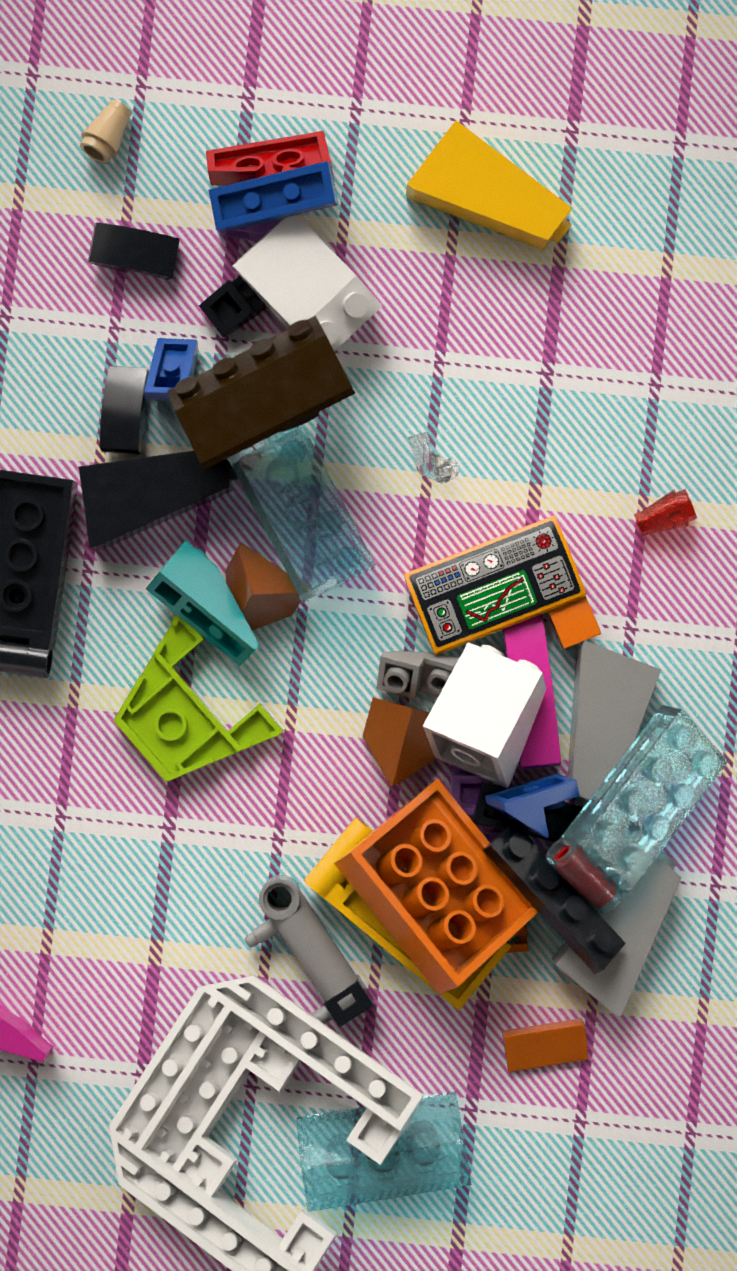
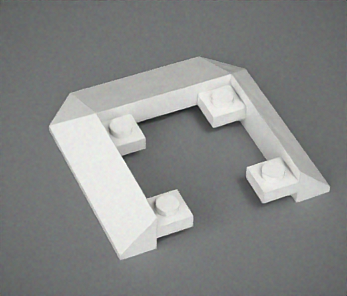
(188, 1084)

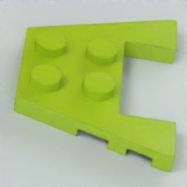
(173, 722)

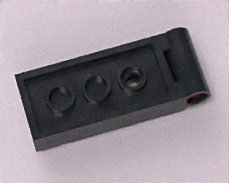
(33, 558)

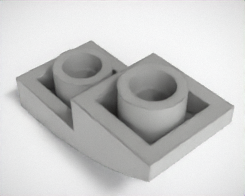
(411, 672)

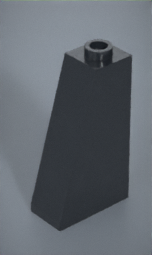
(145, 492)

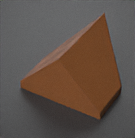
(260, 588)
(397, 739)

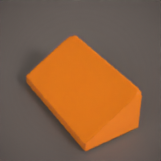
(545, 1045)

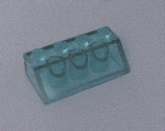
(302, 512)
(423, 1160)

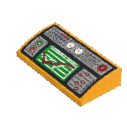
(495, 585)

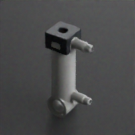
(315, 950)

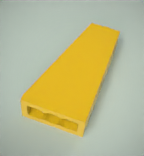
(489, 190)

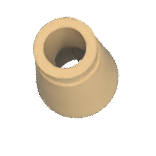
(105, 133)

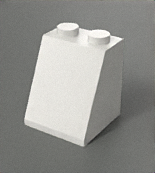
(485, 713)

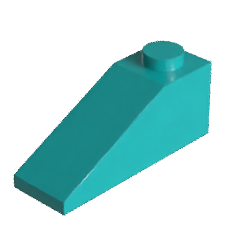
(201, 597)

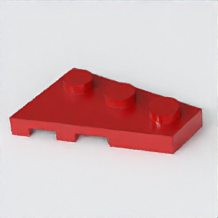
(265, 158)

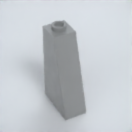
(606, 713)
(637, 923)

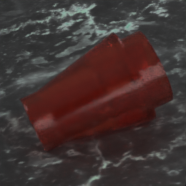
(667, 513)

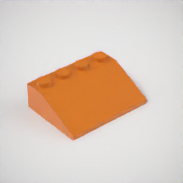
(436, 887)

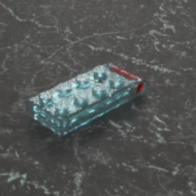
(637, 809)

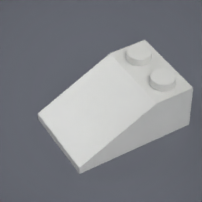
(304, 279)

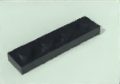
(554, 897)

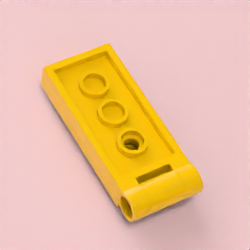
(335, 888)

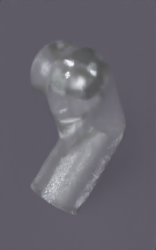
(430, 464)

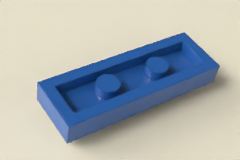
(273, 197)

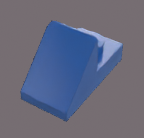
(170, 364)
(528, 801)

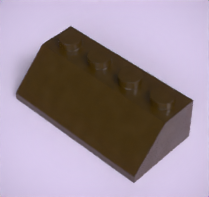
(259, 392)

